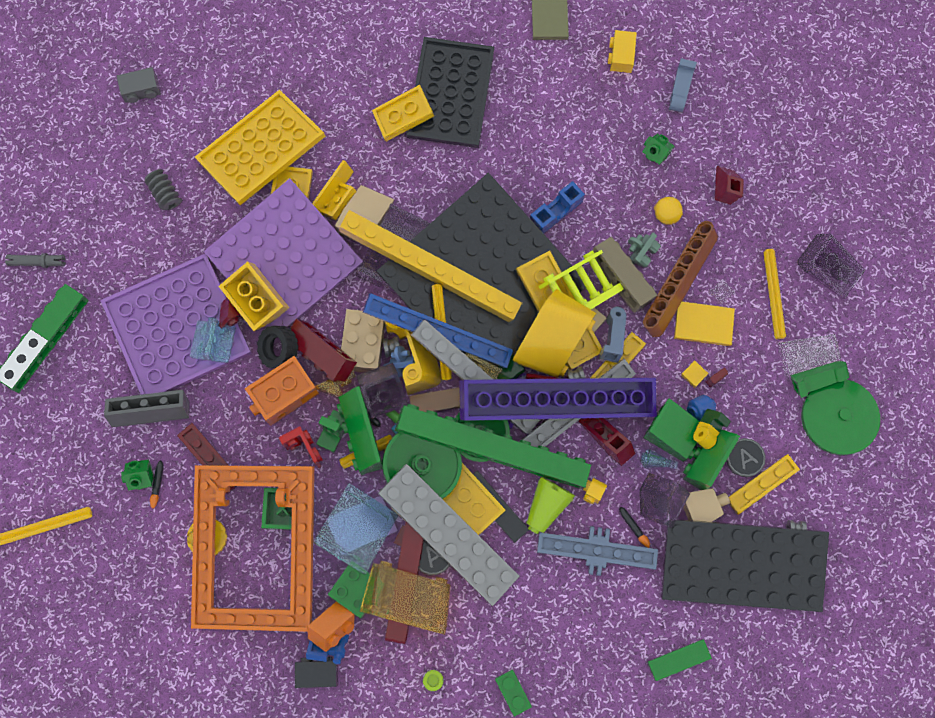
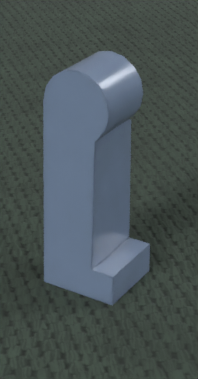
(682, 84)
(615, 341)

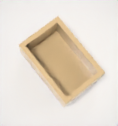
(363, 339)

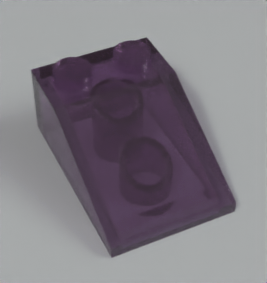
(831, 264)

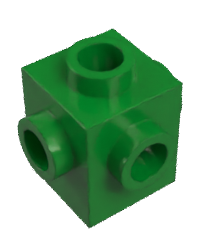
(657, 148)
(137, 475)

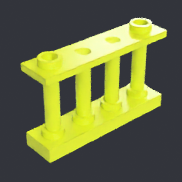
(595, 296)

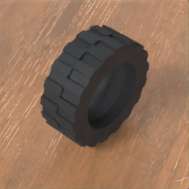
(266, 342)

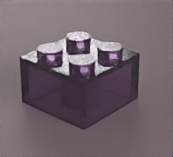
(382, 390)

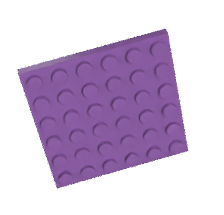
(290, 247)
(159, 321)

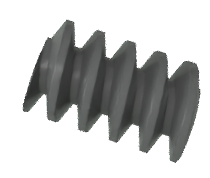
(162, 190)

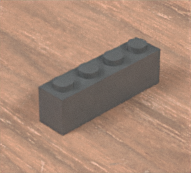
(146, 408)

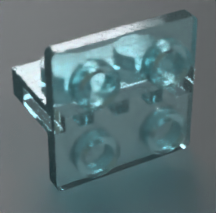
(212, 342)

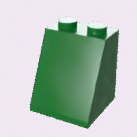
(673, 431)

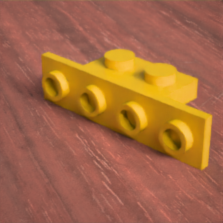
(335, 193)

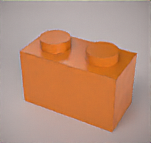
(331, 626)

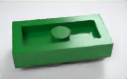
(513, 692)

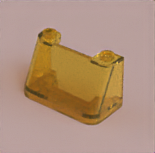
(407, 598)

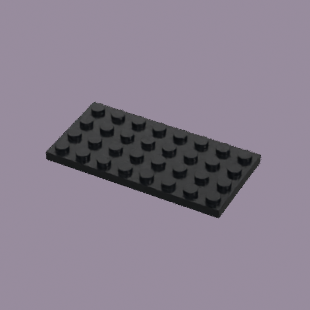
(745, 565)

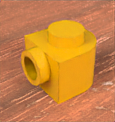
(594, 491)

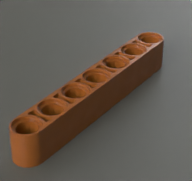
(680, 279)

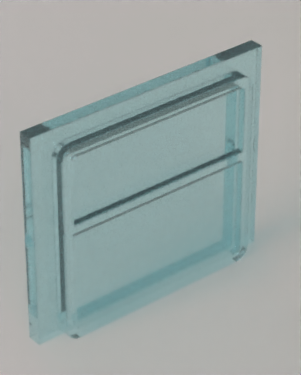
(356, 528)

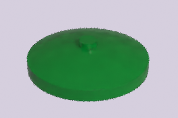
(841, 418)
(433, 463)

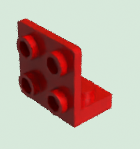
(293, 440)

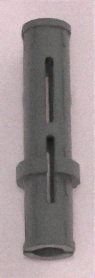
(43, 260)

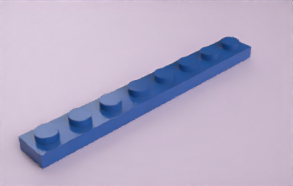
(463, 340)

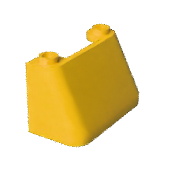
(554, 335)
(425, 371)

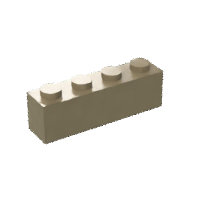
(620, 269)

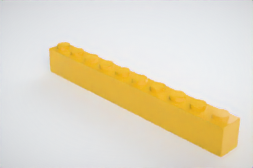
(429, 266)

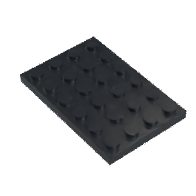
(456, 87)

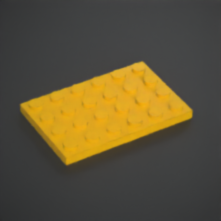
(260, 147)

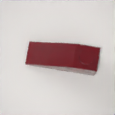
(609, 438)

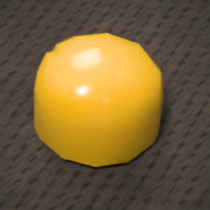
(668, 210)

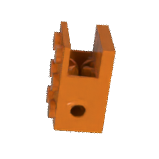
(281, 391)

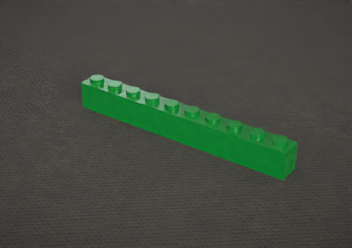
(492, 447)

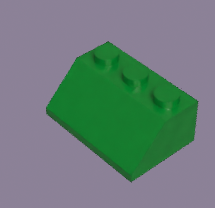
(710, 461)

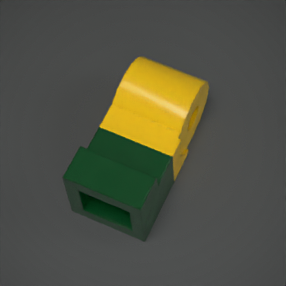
(710, 427)

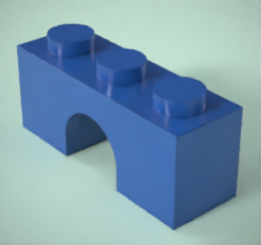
(566, 201)

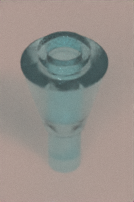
(653, 460)

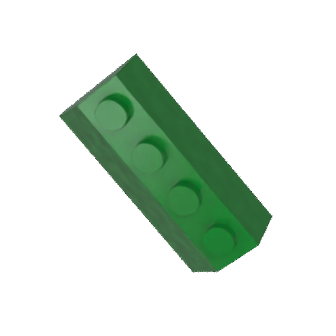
(360, 431)

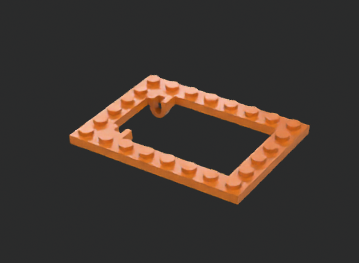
(210, 487)

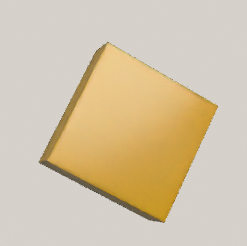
(694, 374)

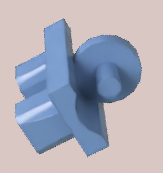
(401, 359)

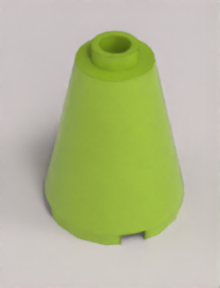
(547, 505)

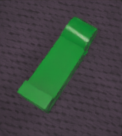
(819, 377)

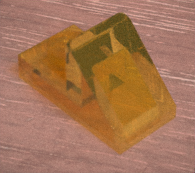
(332, 388)

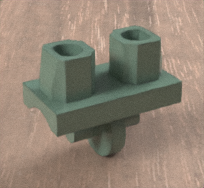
(640, 246)

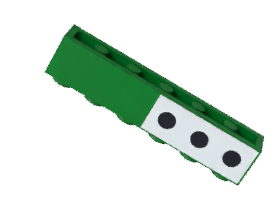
(41, 338)

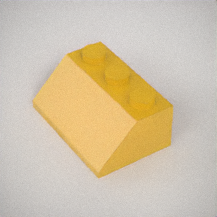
(253, 296)

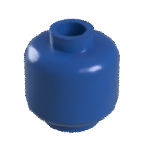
(699, 405)

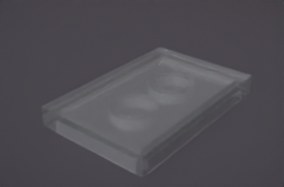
(808, 353)

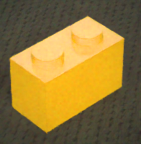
(623, 51)

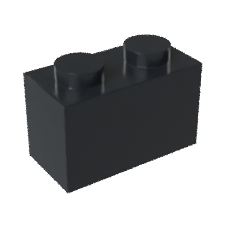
(316, 673)

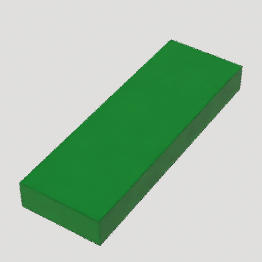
(679, 660)

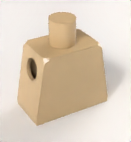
(705, 505)

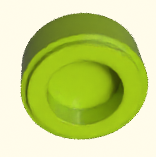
(433, 680)

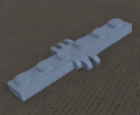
(597, 550)

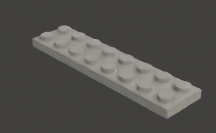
(448, 534)

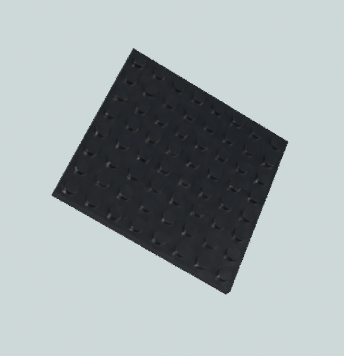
(489, 240)

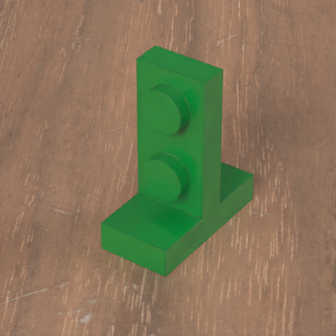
(331, 432)

